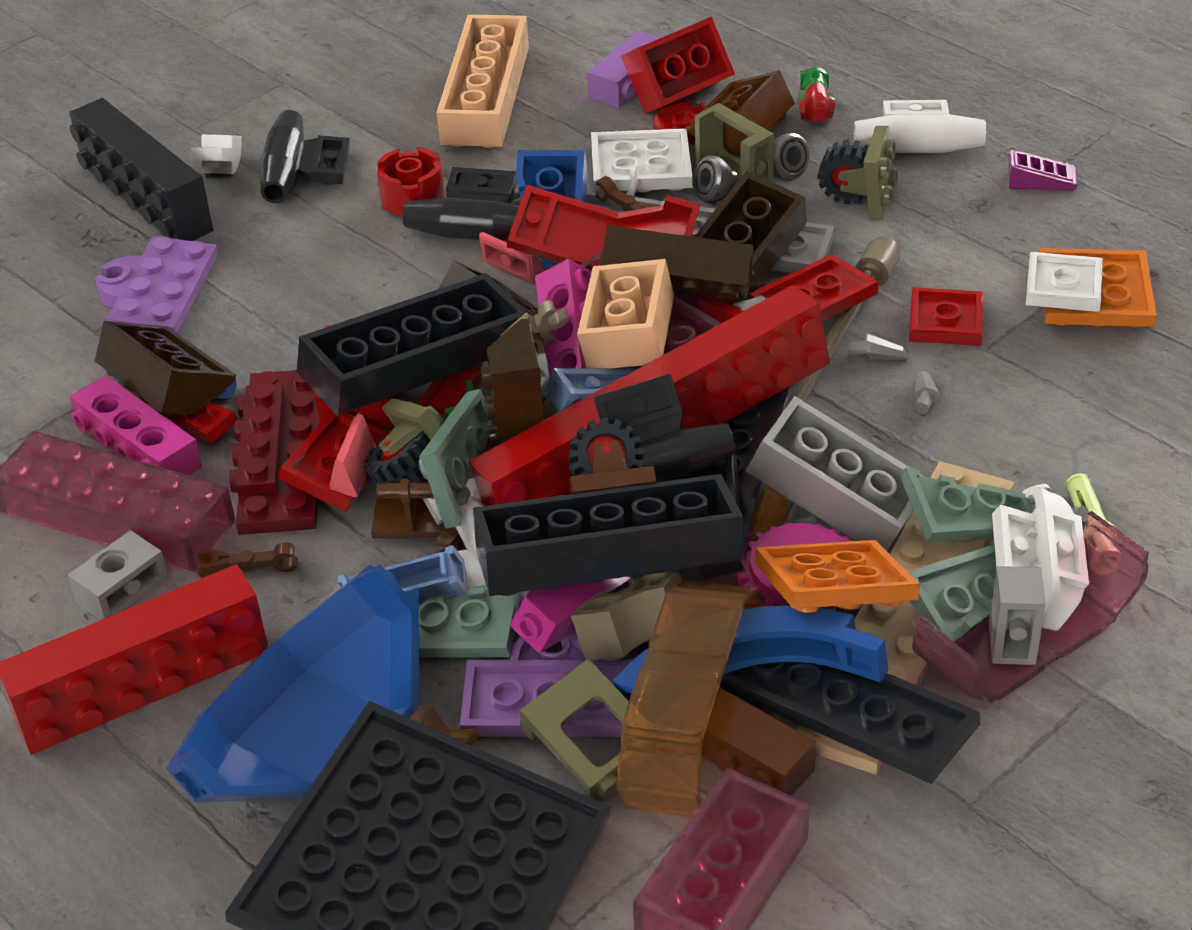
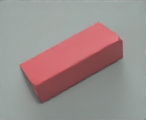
(510, 260)
(348, 469)

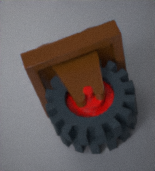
(607, 458)

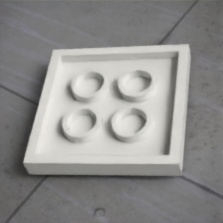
(658, 154)

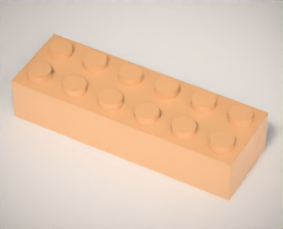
(483, 81)

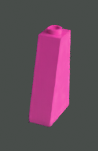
(546, 614)

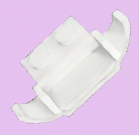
(1045, 539)

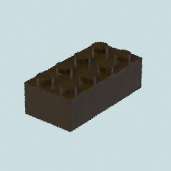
(760, 216)

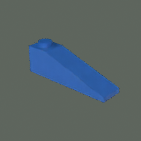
(553, 171)

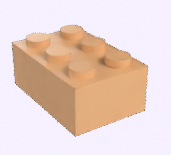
(626, 314)

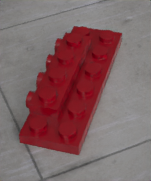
(276, 420)

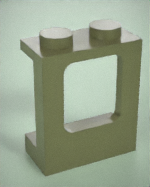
(756, 150)
(558, 704)

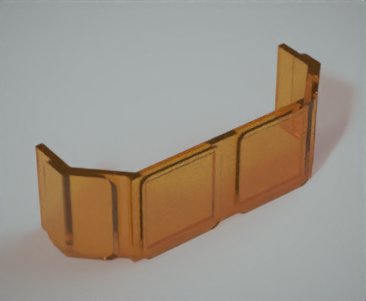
(676, 696)

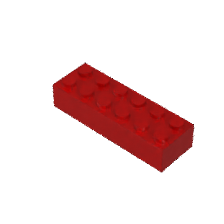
(133, 658)

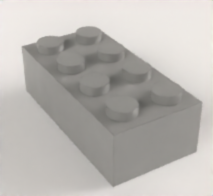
(833, 474)

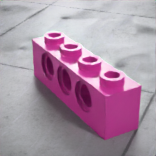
(567, 288)
(133, 427)

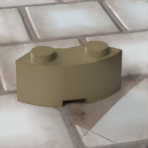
(622, 620)

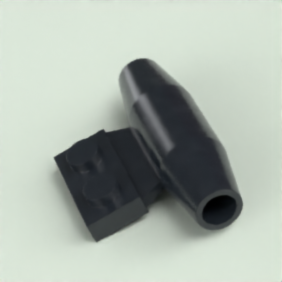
(289, 154)
(474, 204)
(655, 416)

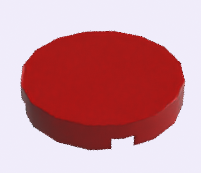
(677, 116)

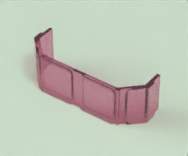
(1115, 574)

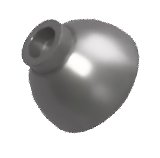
(790, 155)
(713, 178)

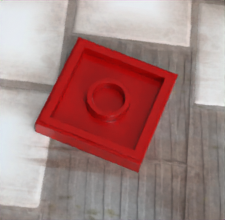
(946, 316)

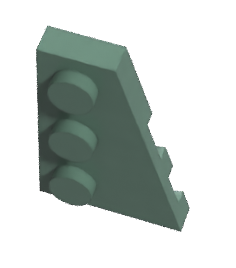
(956, 510)

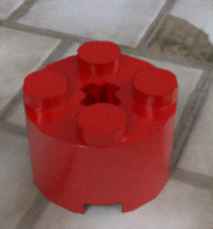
(408, 178)

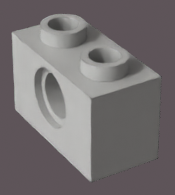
(118, 576)
(1016, 615)

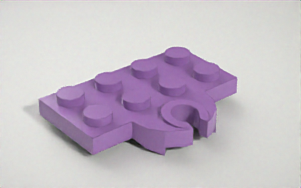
(158, 284)
(501, 688)

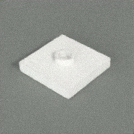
(1064, 281)

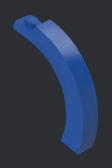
(789, 635)

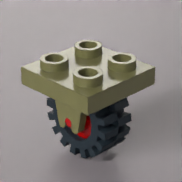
(861, 172)
(400, 451)

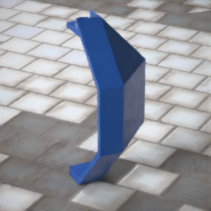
(304, 694)

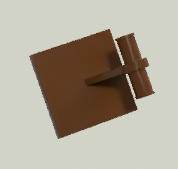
(403, 512)

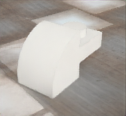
(218, 153)

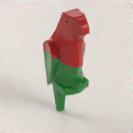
(815, 101)

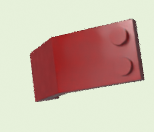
(575, 230)

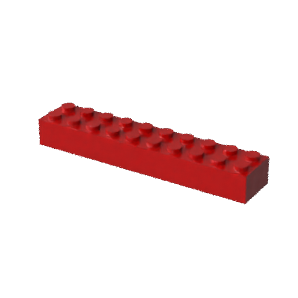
(713, 378)

